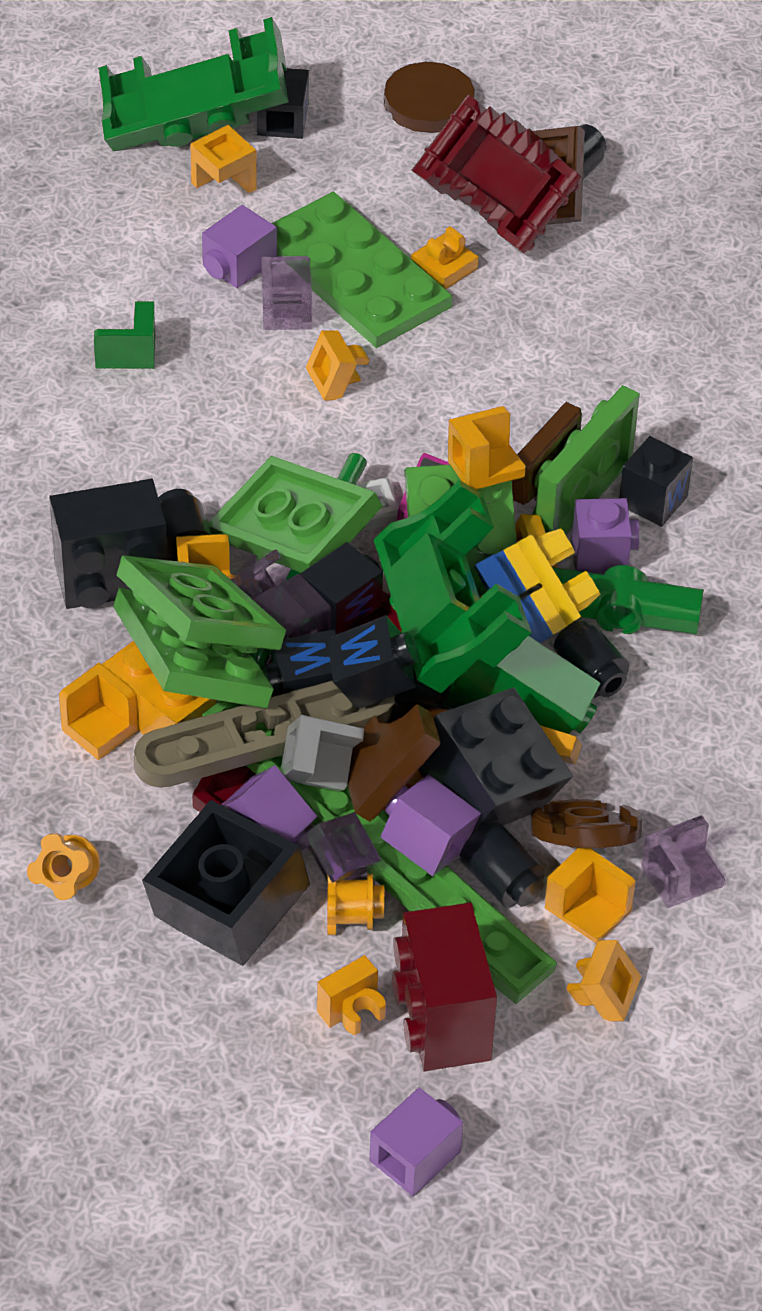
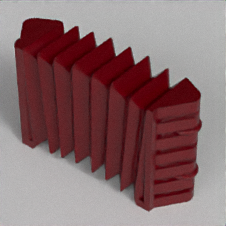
(498, 172)

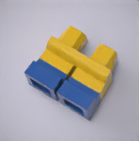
(529, 565)

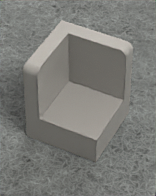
(319, 752)

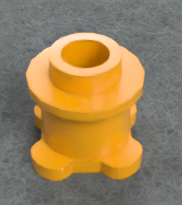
(53, 867)
(354, 903)

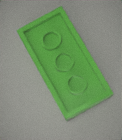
(360, 270)
(182, 669)

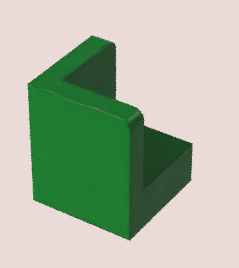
(128, 347)

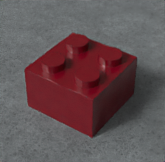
(445, 987)

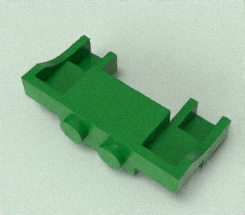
(194, 97)
(437, 593)

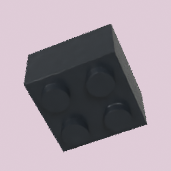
(94, 532)
(496, 758)
(226, 882)

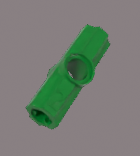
(633, 601)

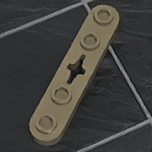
(216, 742)

